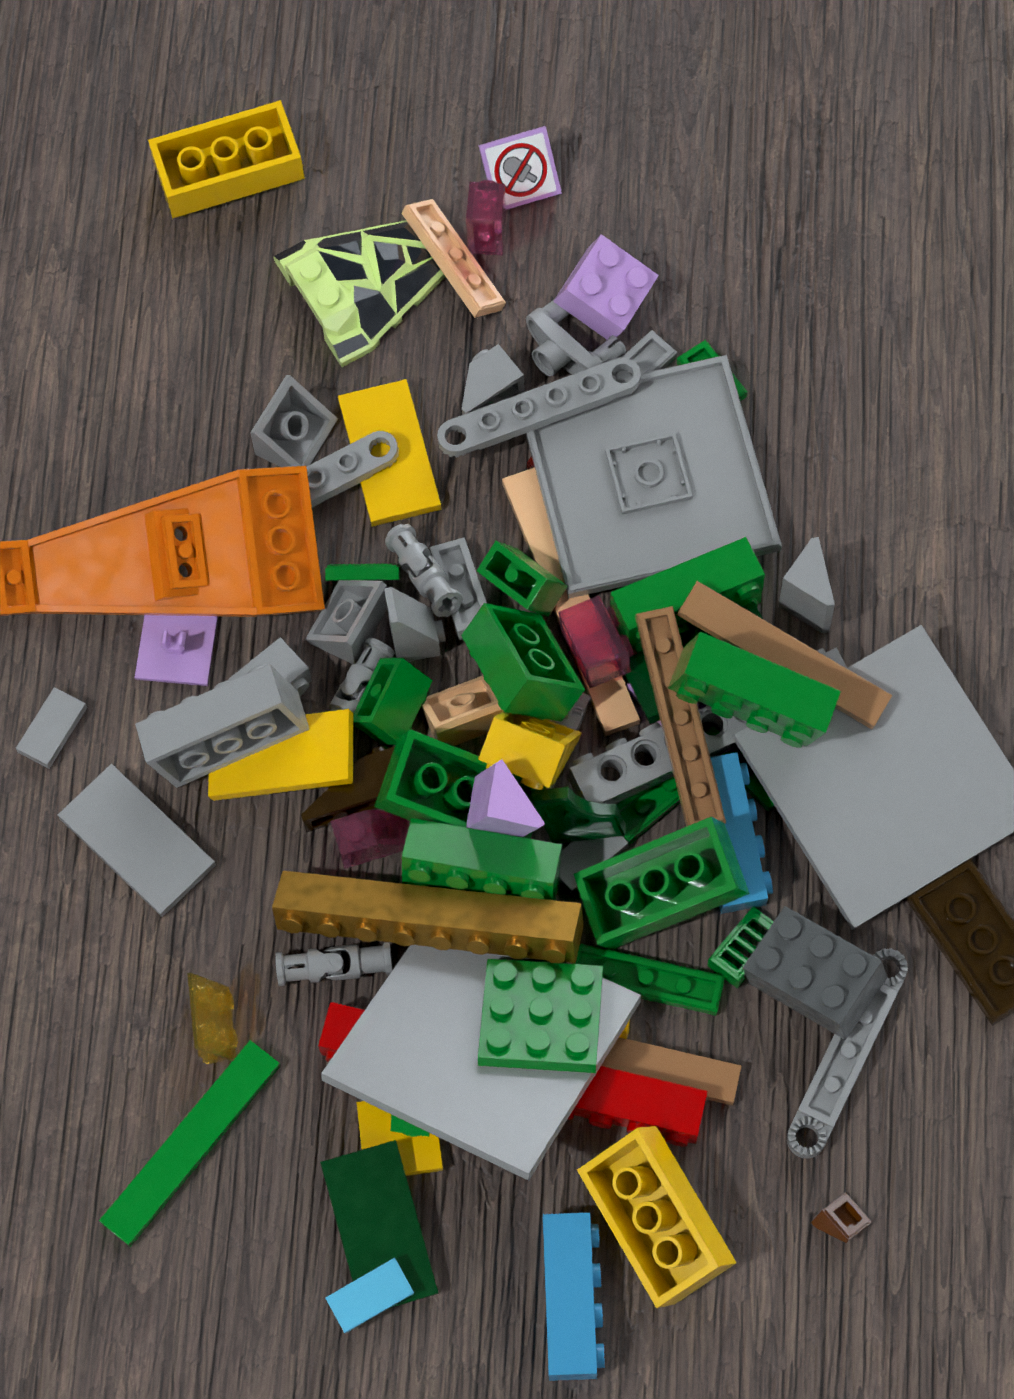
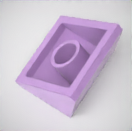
(501, 804)

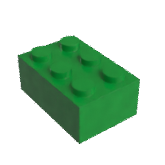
(522, 663)

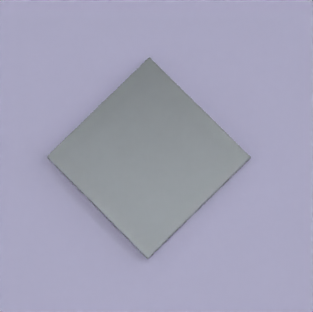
(652, 479)
(895, 800)
(420, 1061)

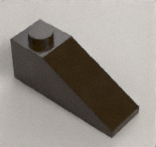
(350, 798)

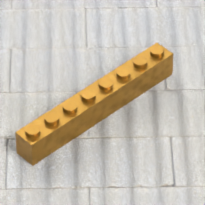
(428, 916)

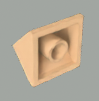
(461, 711)

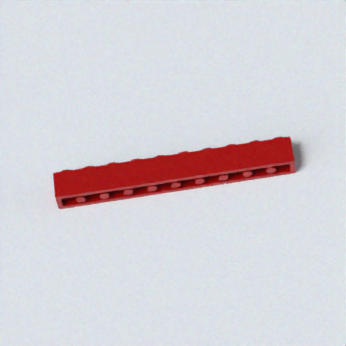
(609, 1099)

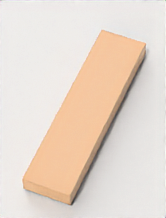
(453, 258)

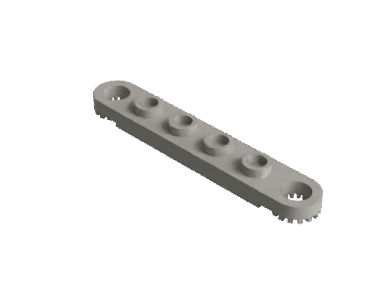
(539, 407)
(349, 466)
(843, 1065)

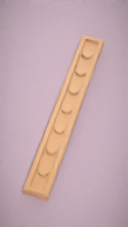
(609, 699)

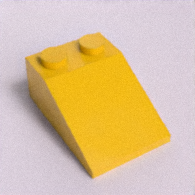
(529, 747)

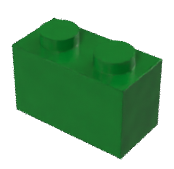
(522, 578)
(391, 700)

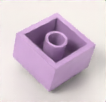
(606, 288)

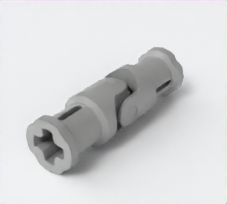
(423, 570)
(359, 674)
(318, 965)

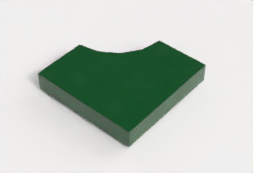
(574, 818)

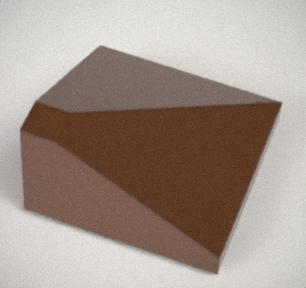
(842, 1219)

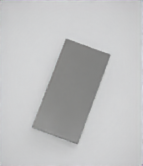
(136, 840)

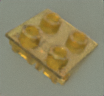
(212, 1019)

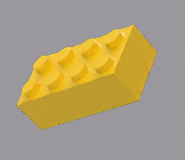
(226, 159)
(656, 1216)

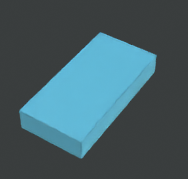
(369, 1295)

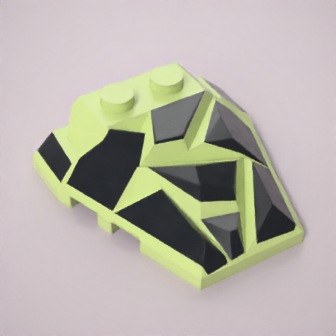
(360, 283)

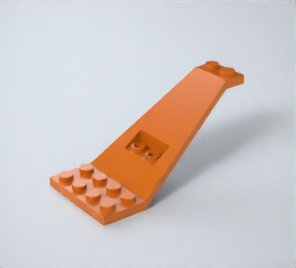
(242, 543)

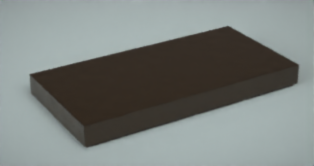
(972, 935)

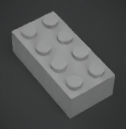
(222, 725)

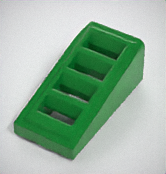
(724, 967)

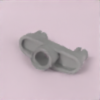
(560, 349)

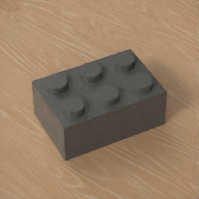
(815, 972)

